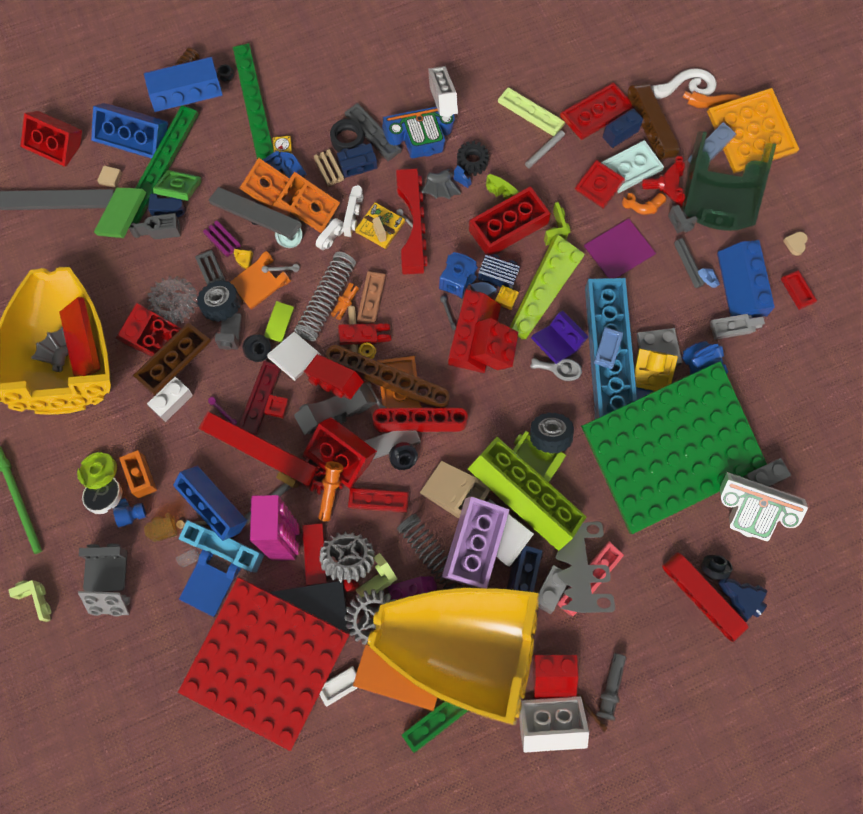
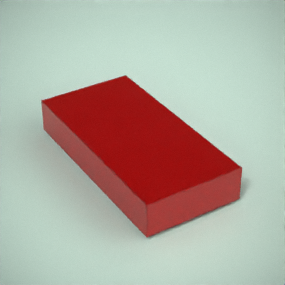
(798, 289)

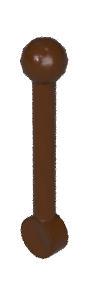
(602, 726)

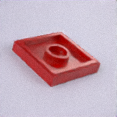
(600, 184)

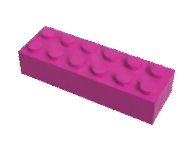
(274, 528)

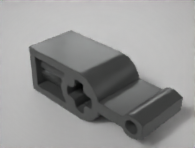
(157, 227)

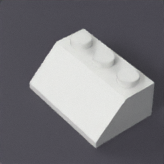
(553, 724)

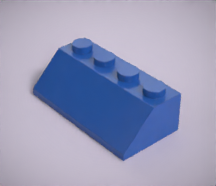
(183, 84)
(127, 129)
(746, 279)

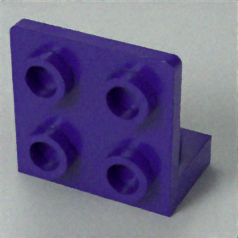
(560, 338)

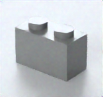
(551, 590)

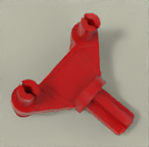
(669, 182)

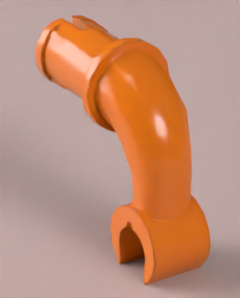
(649, 207)

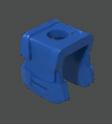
(458, 274)
(703, 355)

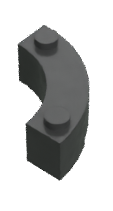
(338, 408)

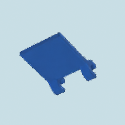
(208, 585)

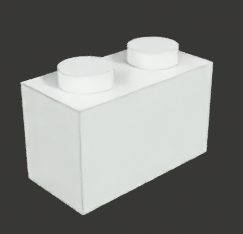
(170, 399)

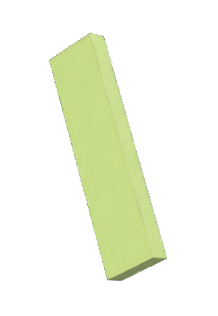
(531, 111)

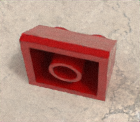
(555, 676)

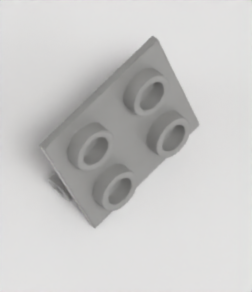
(105, 603)

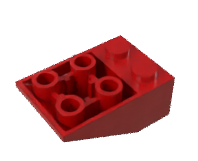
(145, 331)

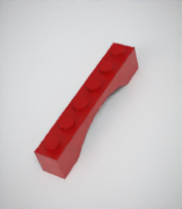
(412, 252)

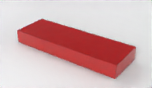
(378, 500)
(313, 541)

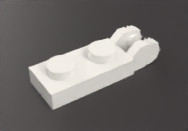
(353, 209)

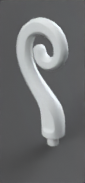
(664, 90)

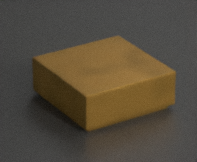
(288, 480)

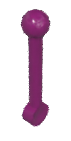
(212, 401)

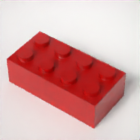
(509, 221)

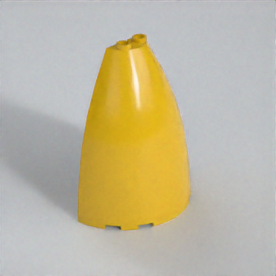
(24, 323)
(462, 646)

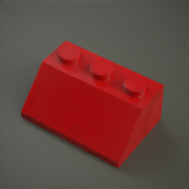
(50, 137)
(338, 444)

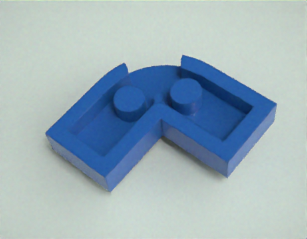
(285, 162)

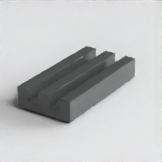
(204, 255)

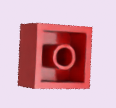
(494, 344)

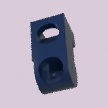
(164, 206)

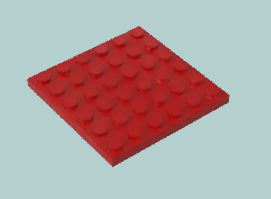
(264, 663)

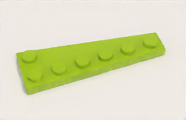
(549, 279)

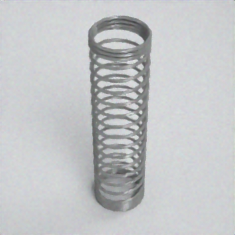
(300, 328)

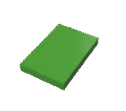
(120, 212)

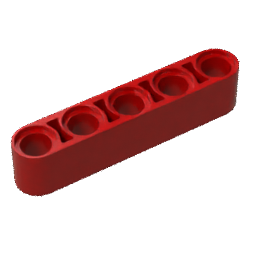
(429, 416)
(705, 597)

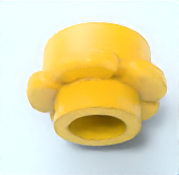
(367, 347)

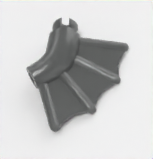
(440, 185)
(52, 350)

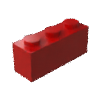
(333, 377)

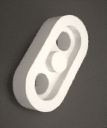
(326, 238)

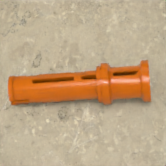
(330, 483)

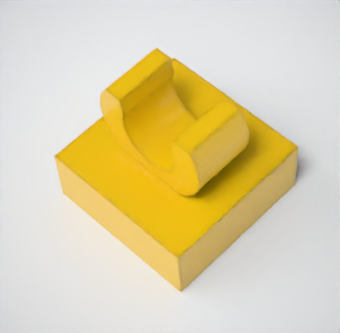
(507, 297)

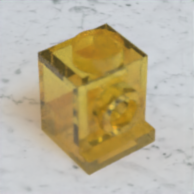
(161, 528)

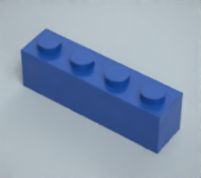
(210, 503)

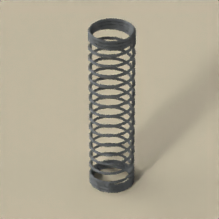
(408, 524)

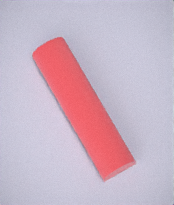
(609, 556)

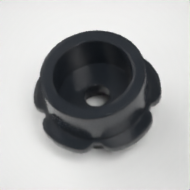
(225, 72)

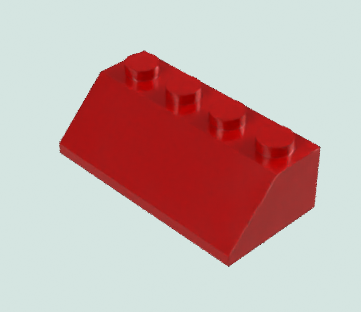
(475, 308)

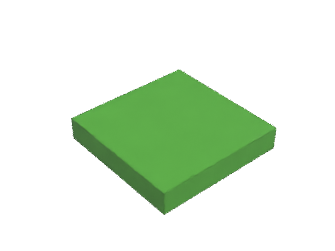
(177, 185)

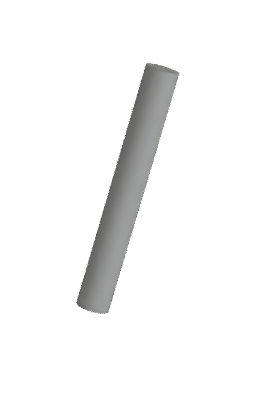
(544, 149)

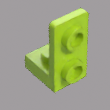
(563, 227)

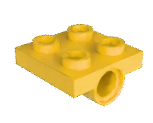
(654, 369)

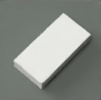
(338, 686)

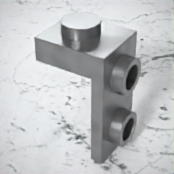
(230, 333)

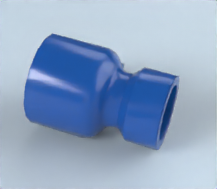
(125, 514)

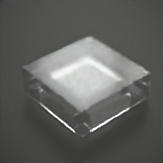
(188, 558)

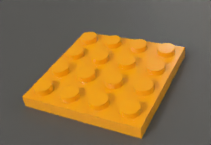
(756, 121)

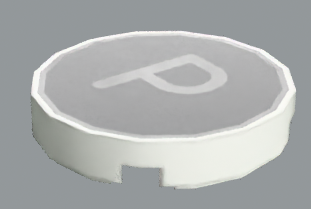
(102, 499)

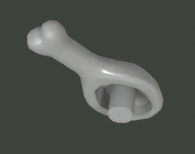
(565, 370)

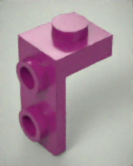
(412, 587)

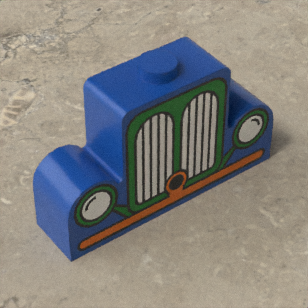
(420, 129)

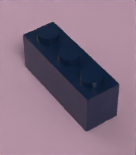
(525, 570)

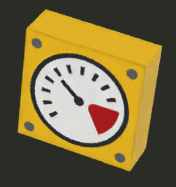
(282, 144)

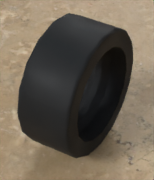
(343, 125)

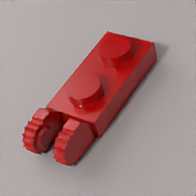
(362, 333)

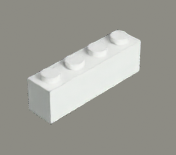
(443, 91)

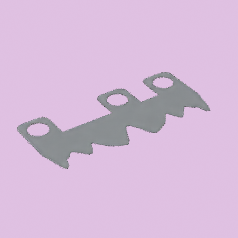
(581, 574)

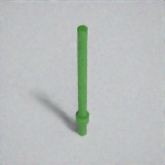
(5, 467)

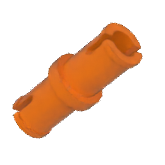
(344, 301)

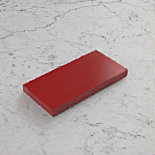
(596, 111)
(79, 338)

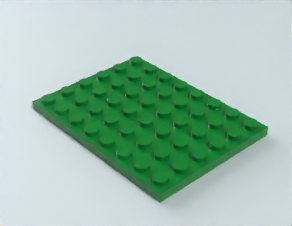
(673, 446)

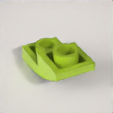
(499, 186)
(279, 321)

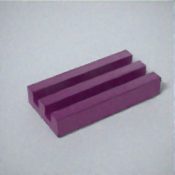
(213, 229)

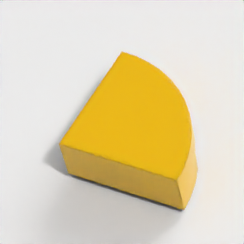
(243, 257)

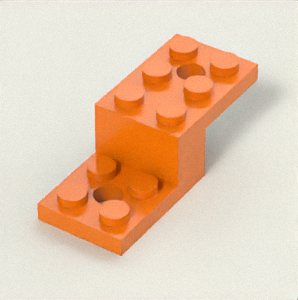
(290, 195)

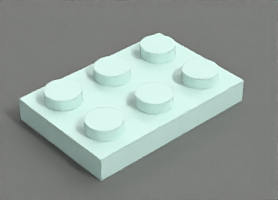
(635, 164)

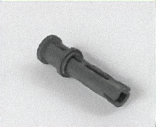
(610, 696)

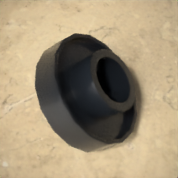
(256, 347)
(403, 456)
(716, 567)

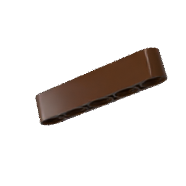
(653, 121)

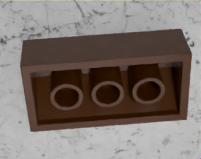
(171, 358)

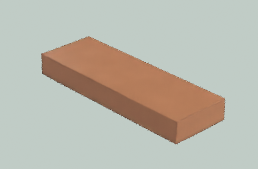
(371, 298)

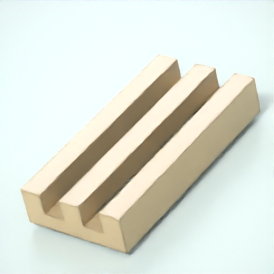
(323, 156)

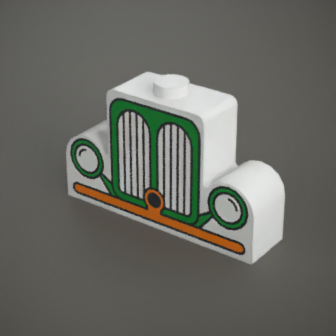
(759, 507)

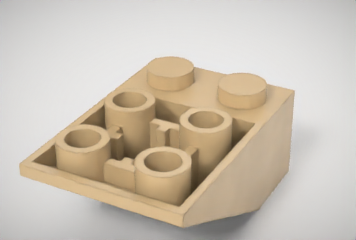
(451, 487)

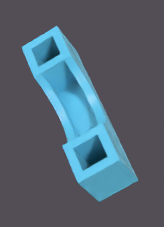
(228, 549)

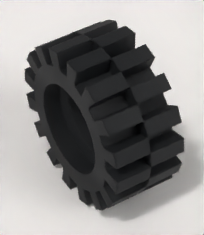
(473, 149)

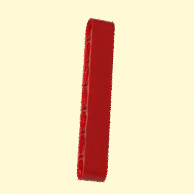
(258, 448)

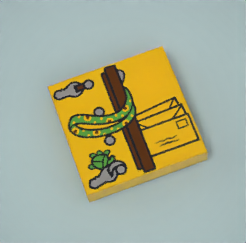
(391, 222)

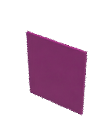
(619, 249)

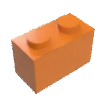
(138, 474)

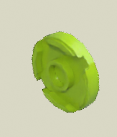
(97, 470)

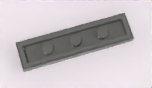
(373, 132)

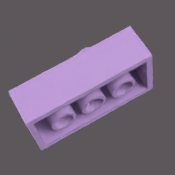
(475, 543)

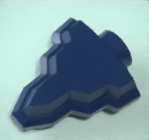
(744, 597)

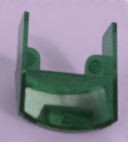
(725, 199)

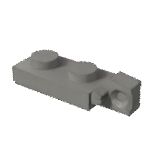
(735, 326)

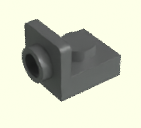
(679, 220)

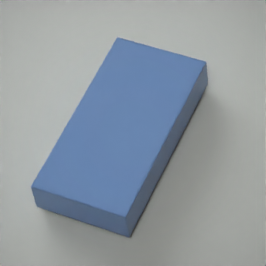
(608, 348)

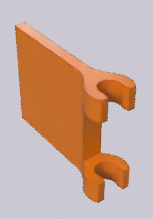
(256, 285)

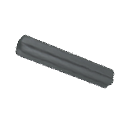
(689, 262)

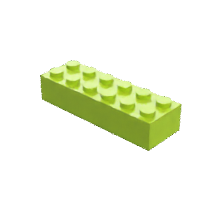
(528, 493)

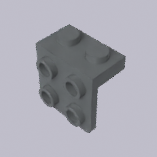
(104, 567)

